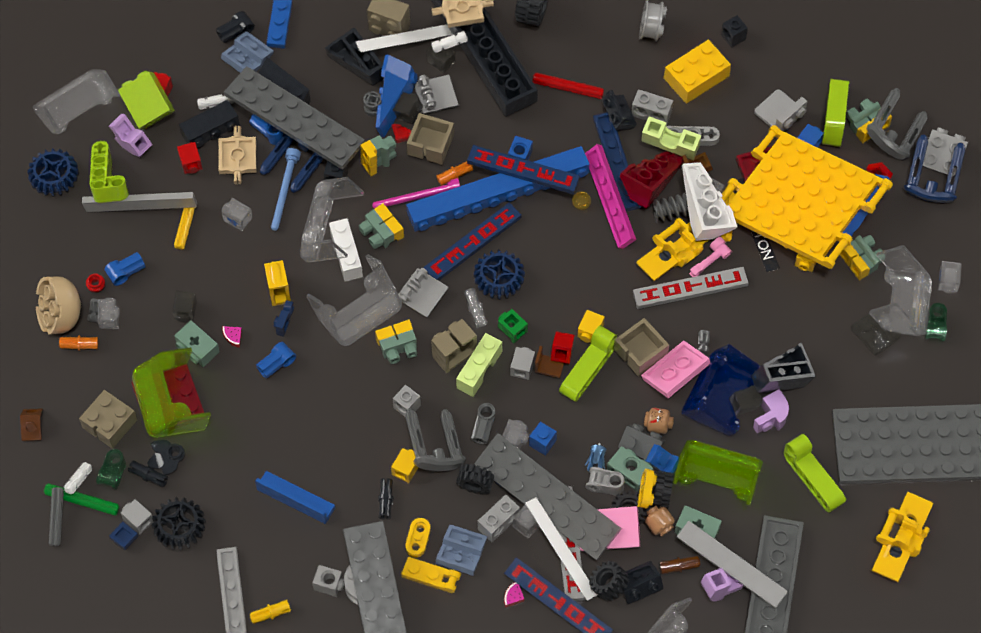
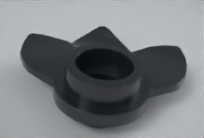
(163, 456)

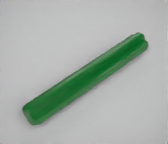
(86, 500)

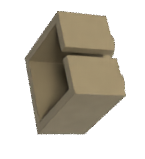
(388, 17)
(430, 138)
(454, 345)
(641, 346)
(110, 417)

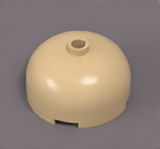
(61, 300)

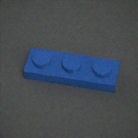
(279, 23)

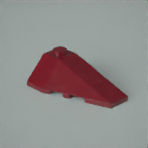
(650, 177)

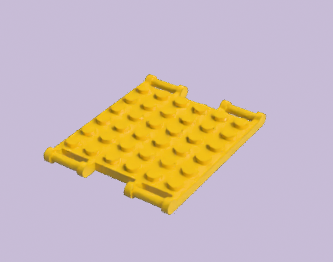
(803, 197)

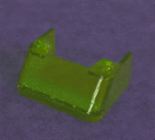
(157, 409)
(719, 468)

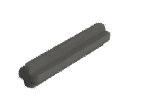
(56, 516)

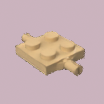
(462, 11)
(237, 155)

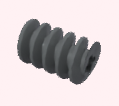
(670, 207)

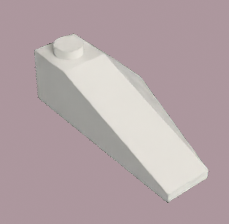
(706, 208)

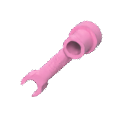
(719, 248)

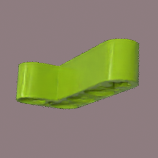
(835, 112)
(103, 185)
(589, 364)
(812, 473)

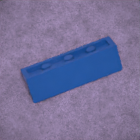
(295, 497)

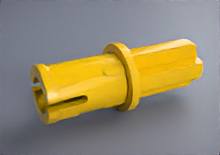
(270, 611)

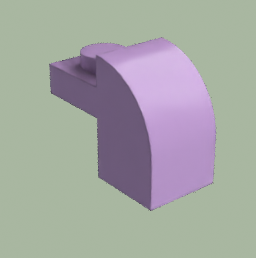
(128, 137)
(776, 412)
(719, 584)

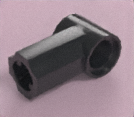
(238, 25)

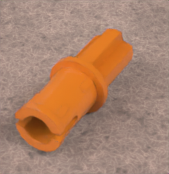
(454, 173)
(79, 342)

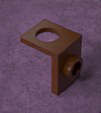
(545, 366)
(31, 424)

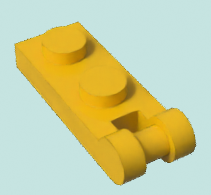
(430, 575)

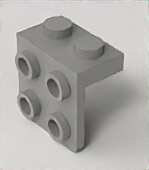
(781, 110)
(941, 150)

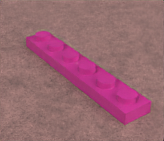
(610, 197)

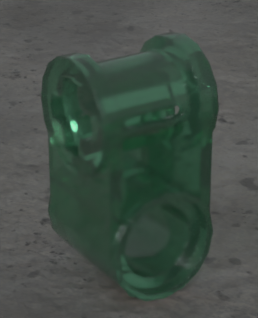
(937, 324)
(110, 472)

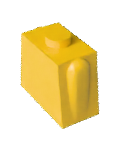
(277, 282)

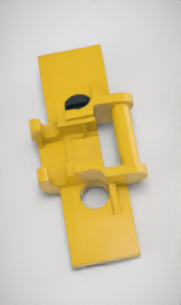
(671, 254)
(908, 540)

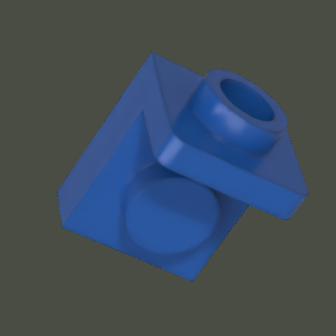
(662, 459)

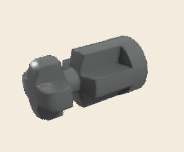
(93, 309)
(703, 340)

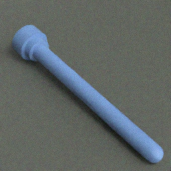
(292, 157)

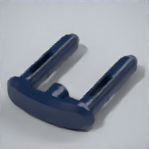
(277, 153)
(929, 193)

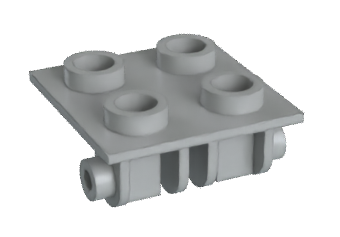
(436, 93)
(422, 292)

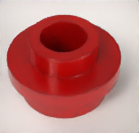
(95, 278)

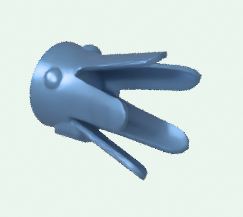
(596, 456)

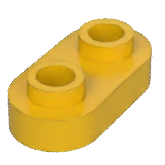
(648, 481)
(418, 538)

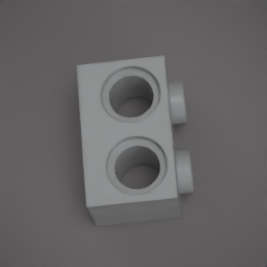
(651, 105)
(498, 518)

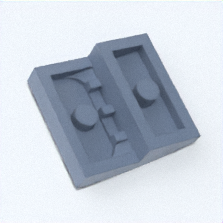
(247, 52)
(461, 549)

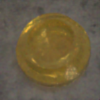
(581, 200)

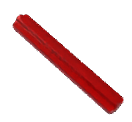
(568, 85)

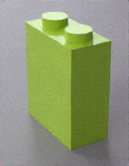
(146, 99)

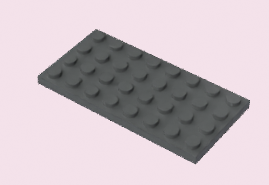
(908, 443)

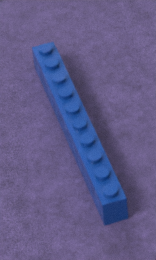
(488, 192)

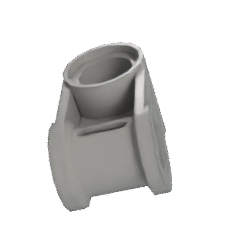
(604, 480)

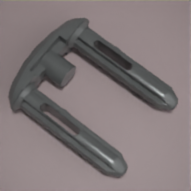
(886, 142)
(437, 460)

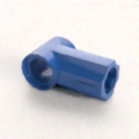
(266, 129)
(120, 270)
(280, 356)

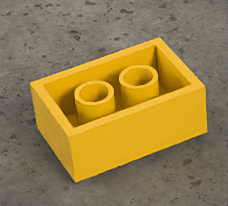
(697, 71)

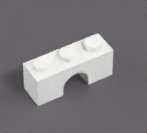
(342, 236)

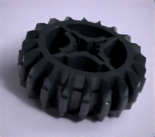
(164, 517)

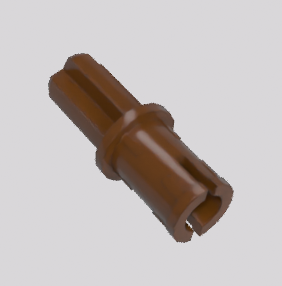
(679, 564)

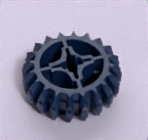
(48, 181)
(491, 267)

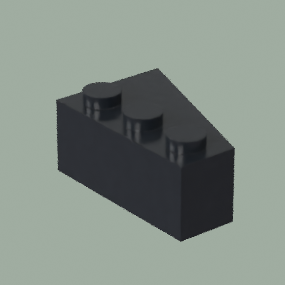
(347, 54)
(284, 80)
(784, 372)

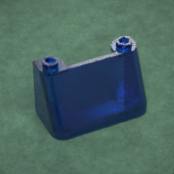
(710, 395)

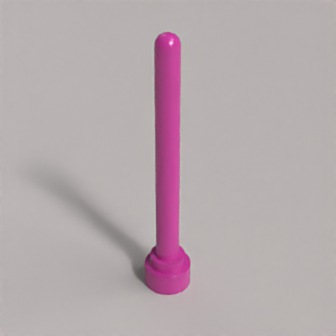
(418, 195)

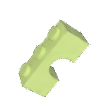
(659, 135)
(472, 374)

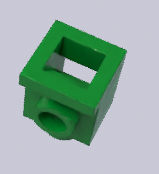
(519, 328)

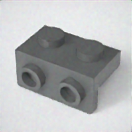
(639, 440)

